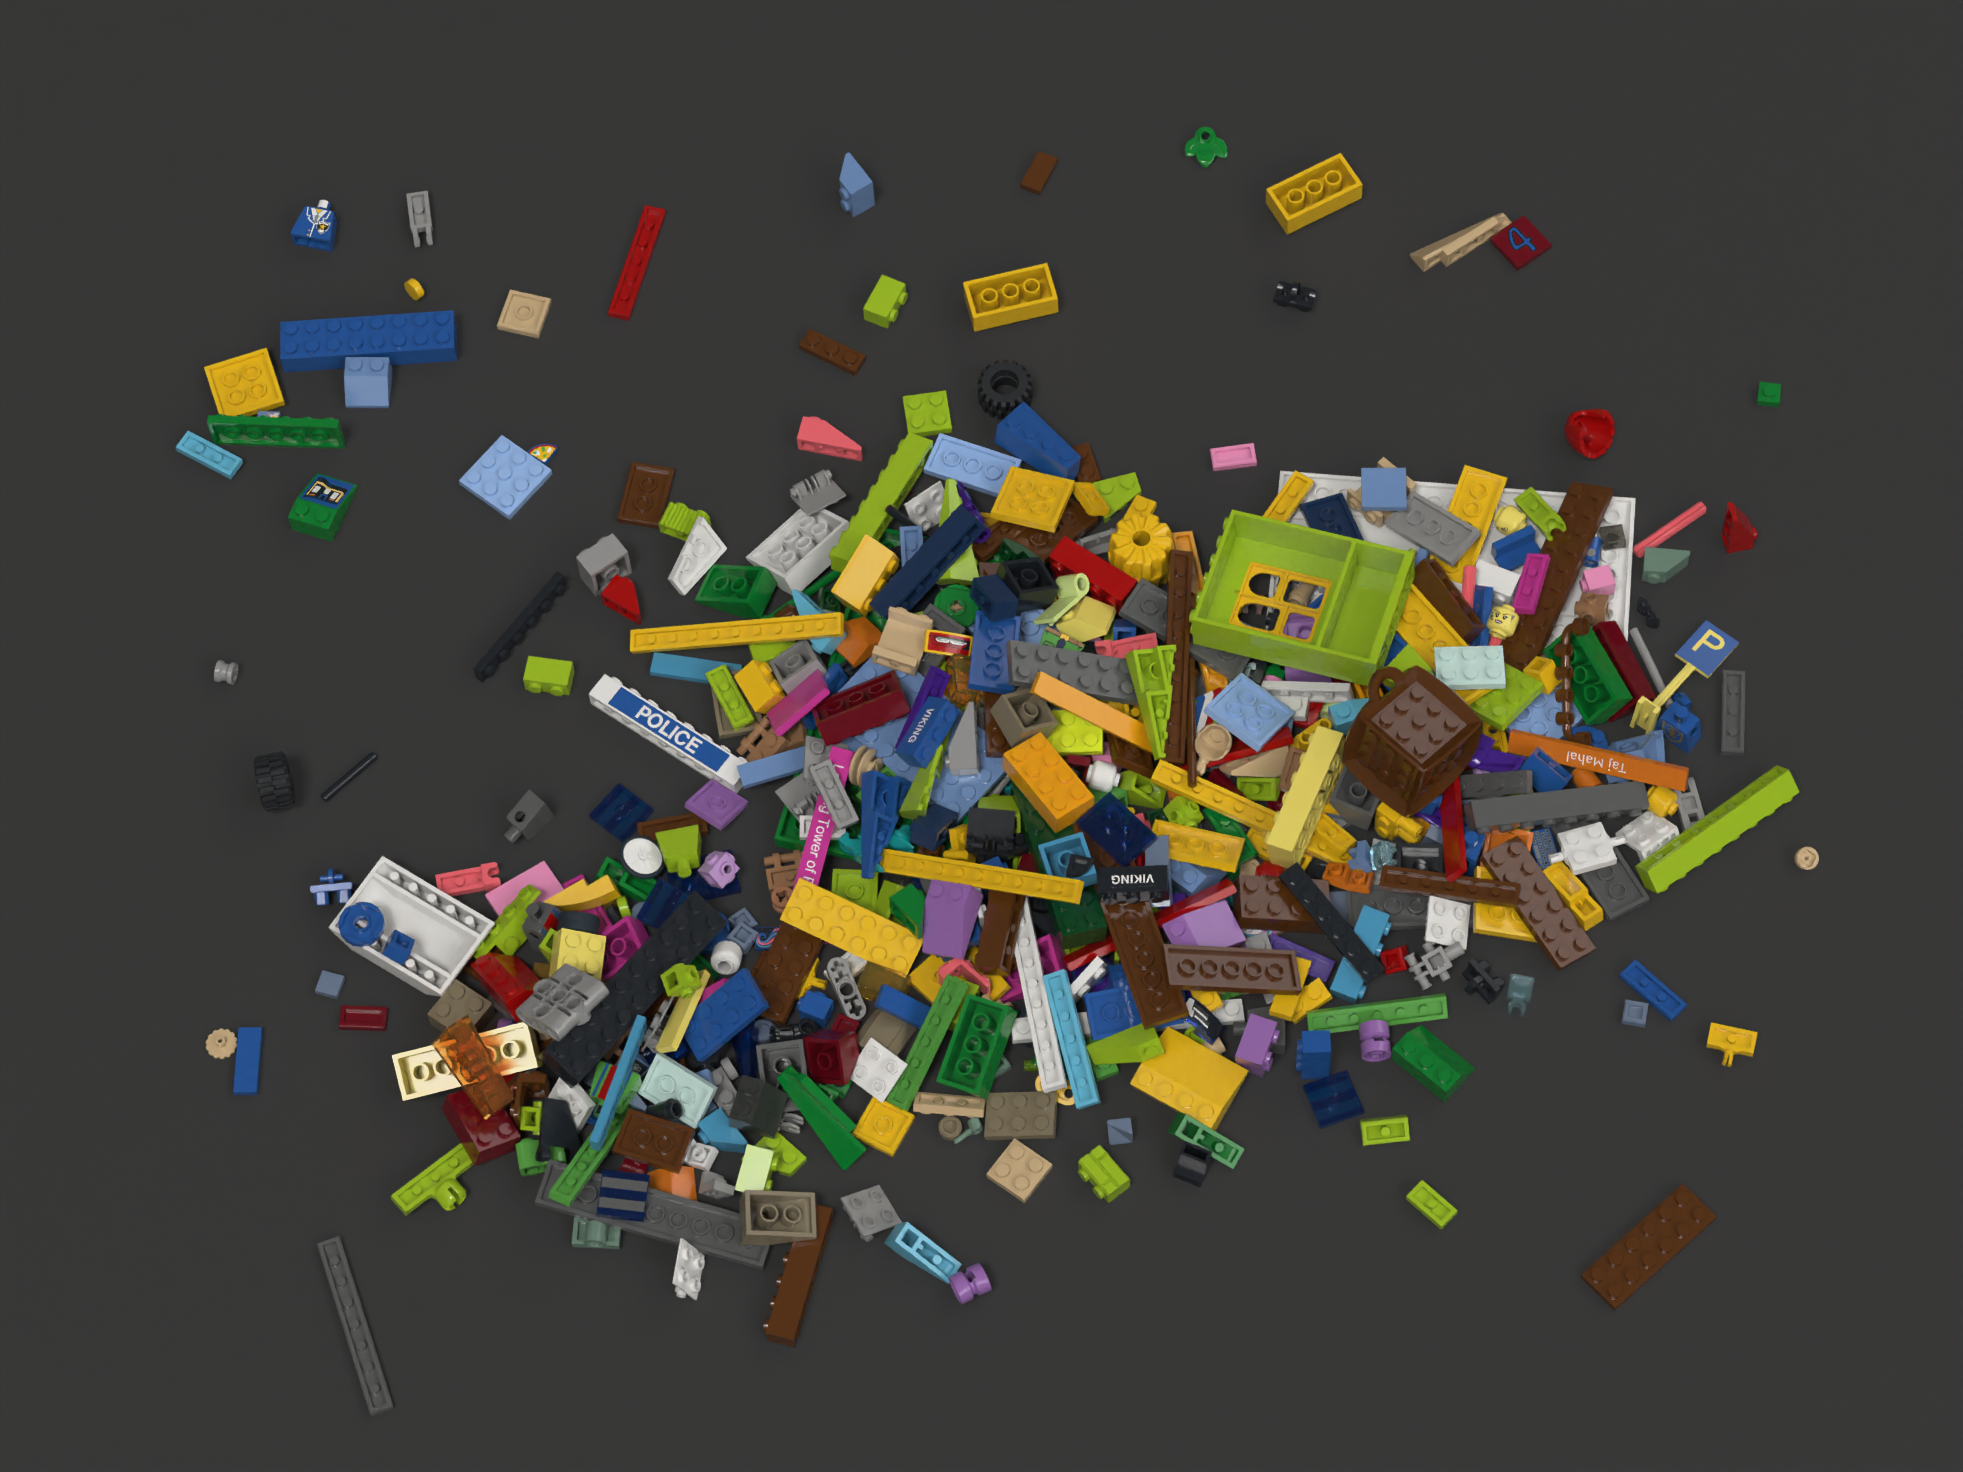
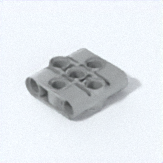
(562, 1002)

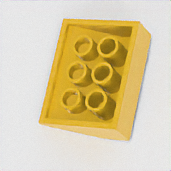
(1190, 1079)

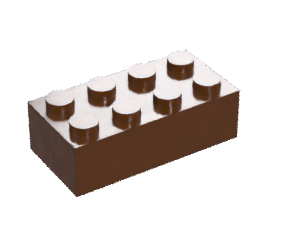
(1269, 905)

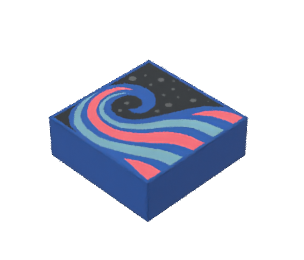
(765, 937)

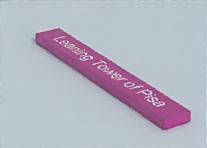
(822, 824)

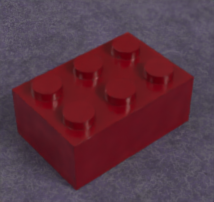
(480, 1137)

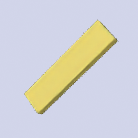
(680, 1018)

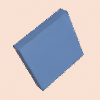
(1383, 489)

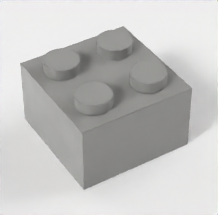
(602, 562)
(796, 665)

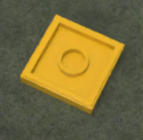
(883, 1126)

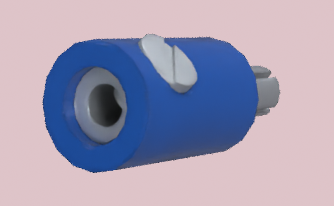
(1593, 555)

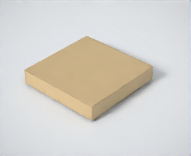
(524, 314)

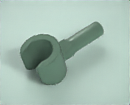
(975, 1128)

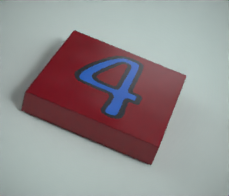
(1520, 243)

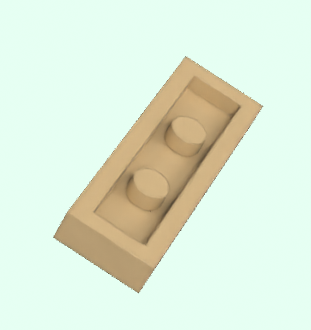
(949, 1104)

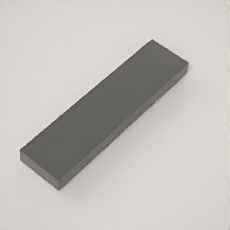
(1732, 712)

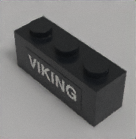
(1133, 884)

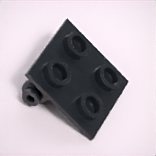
(990, 831)

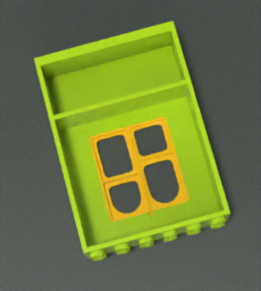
(1358, 613)

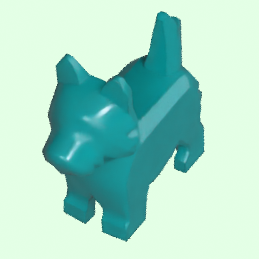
(898, 841)

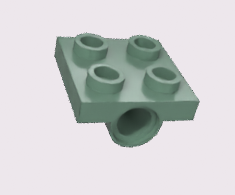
(594, 1235)

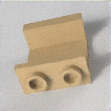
(1376, 517)
(902, 641)

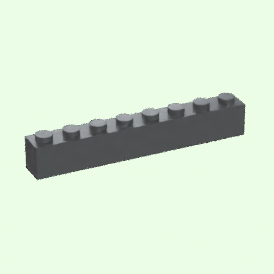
(1556, 807)

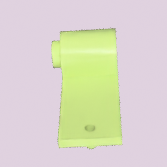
(1070, 591)

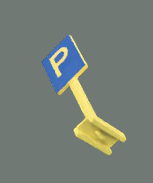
(1701, 653)

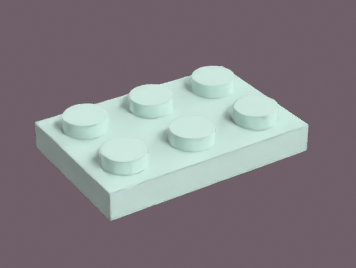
(1470, 667)
(672, 1080)

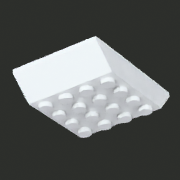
(442, 927)

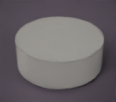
(729, 1069)

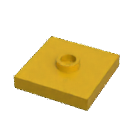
(925, 977)

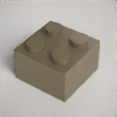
(1023, 716)
(459, 1002)

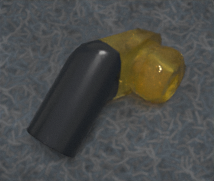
(611, 912)

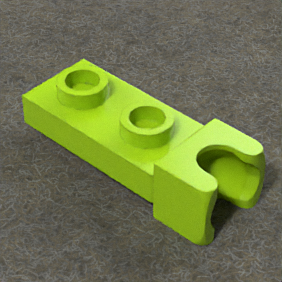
(1539, 512)

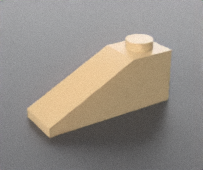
(1258, 765)

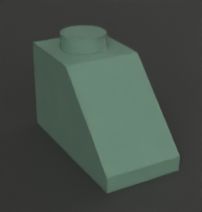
(1663, 563)

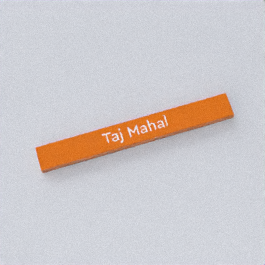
(1601, 760)

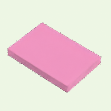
(538, 876)

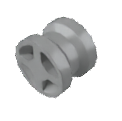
(226, 672)

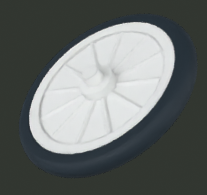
(641, 857)

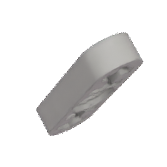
(845, 971)

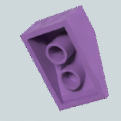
(1300, 627)
(949, 918)
(1205, 927)

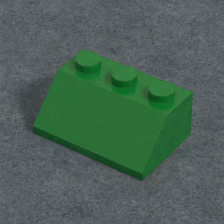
(1431, 1062)

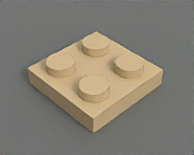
(1019, 1170)

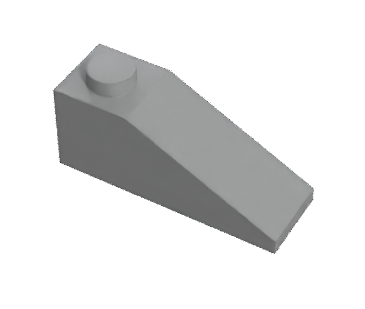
(964, 749)

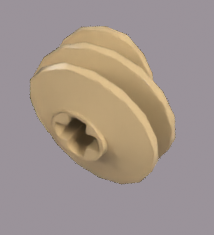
(863, 761)

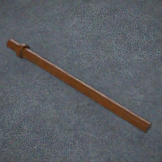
(1191, 725)

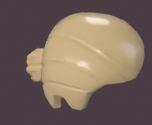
(1211, 745)

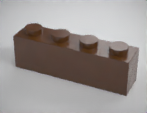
(1446, 599)
(999, 933)

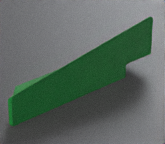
(823, 1116)

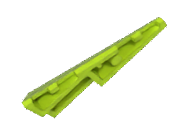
(966, 565)
(1151, 679)
(919, 794)

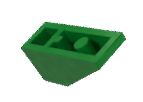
(1194, 1132)

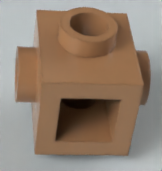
(1593, 607)

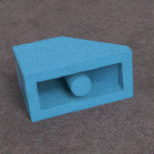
(717, 1133)

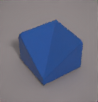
(398, 947)

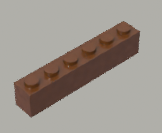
(797, 1283)

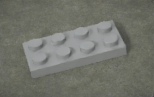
(1433, 529)

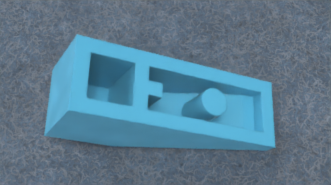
(808, 607)
(1344, 713)
(922, 1251)

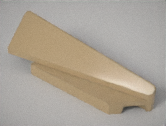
(1459, 244)

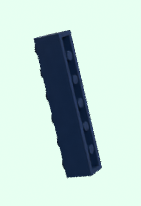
(929, 562)

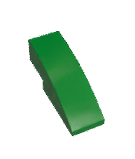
(626, 884)

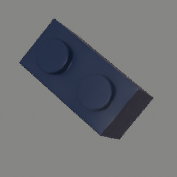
(993, 597)
(933, 829)

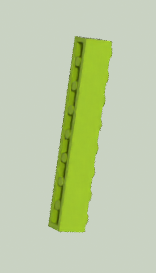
(891, 489)
(1717, 829)

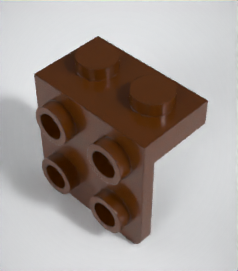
(528, 1086)

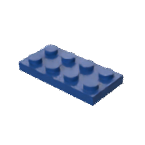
(989, 653)
(1113, 1012)
(724, 1014)

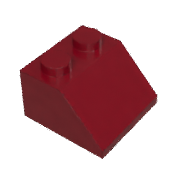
(831, 1056)

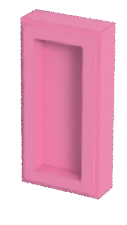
(1233, 457)

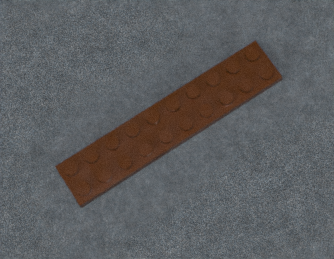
(1582, 514)
(1138, 949)

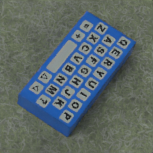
(1542, 846)

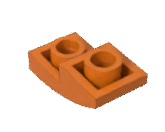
(1343, 877)

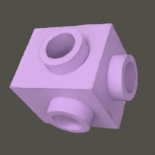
(719, 869)

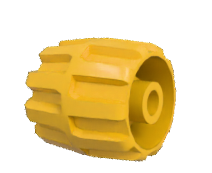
(1142, 548)

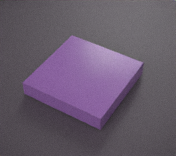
(716, 804)

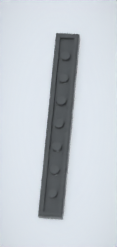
(355, 1326)

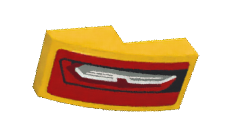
(946, 643)

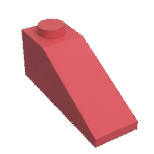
(822, 438)

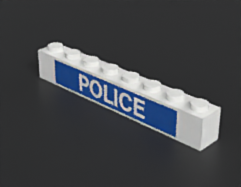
(667, 732)

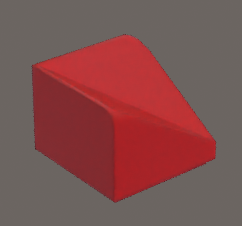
(1394, 960)

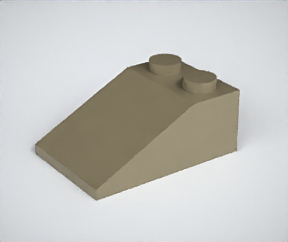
(776, 1217)

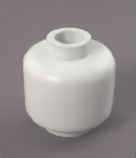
(1102, 776)
(726, 957)

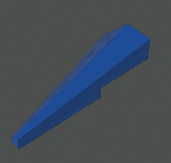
(879, 809)

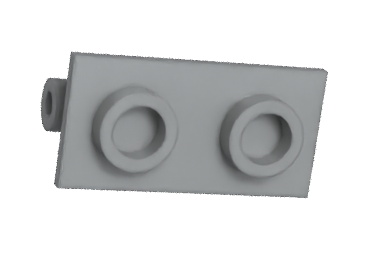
(1097, 543)

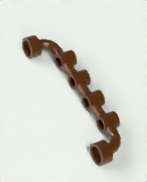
(1565, 673)

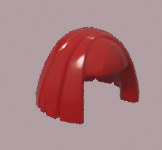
(1590, 432)

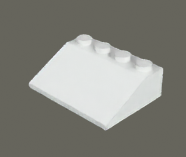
(799, 548)

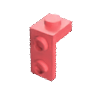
(957, 967)

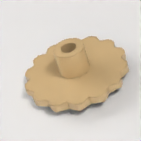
(221, 1043)

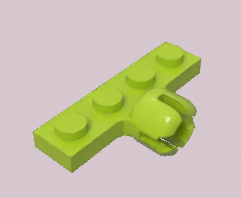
(436, 1182)

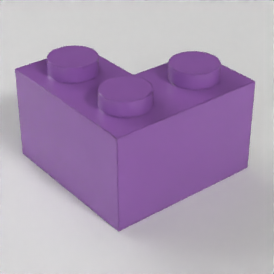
(1256, 1043)

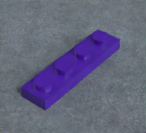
(933, 685)

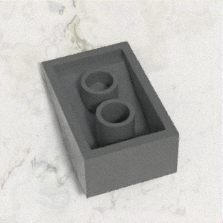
(775, 1058)

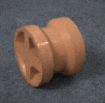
(780, 904)

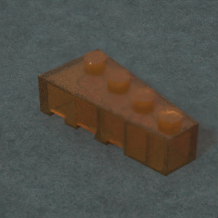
(473, 1067)

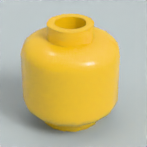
(1662, 801)

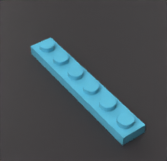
(1071, 1039)

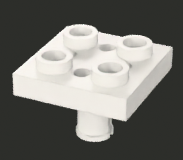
(577, 1100)

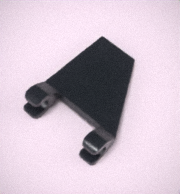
(556, 1130)

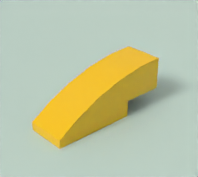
(1574, 895)
(585, 896)

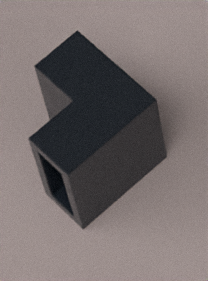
(1193, 1164)

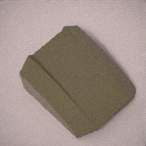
(888, 1031)

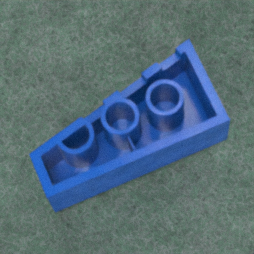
(1037, 443)

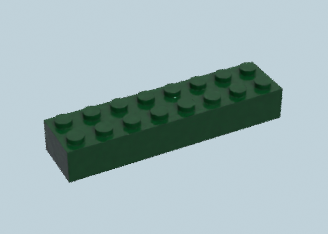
(1073, 923)

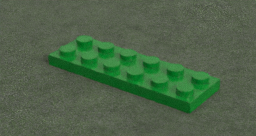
(276, 431)

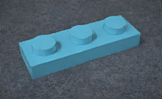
(209, 455)

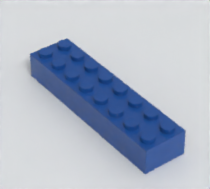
(401, 337)

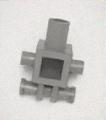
(1436, 961)

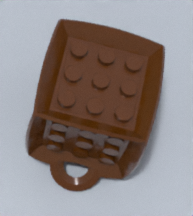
(1410, 739)

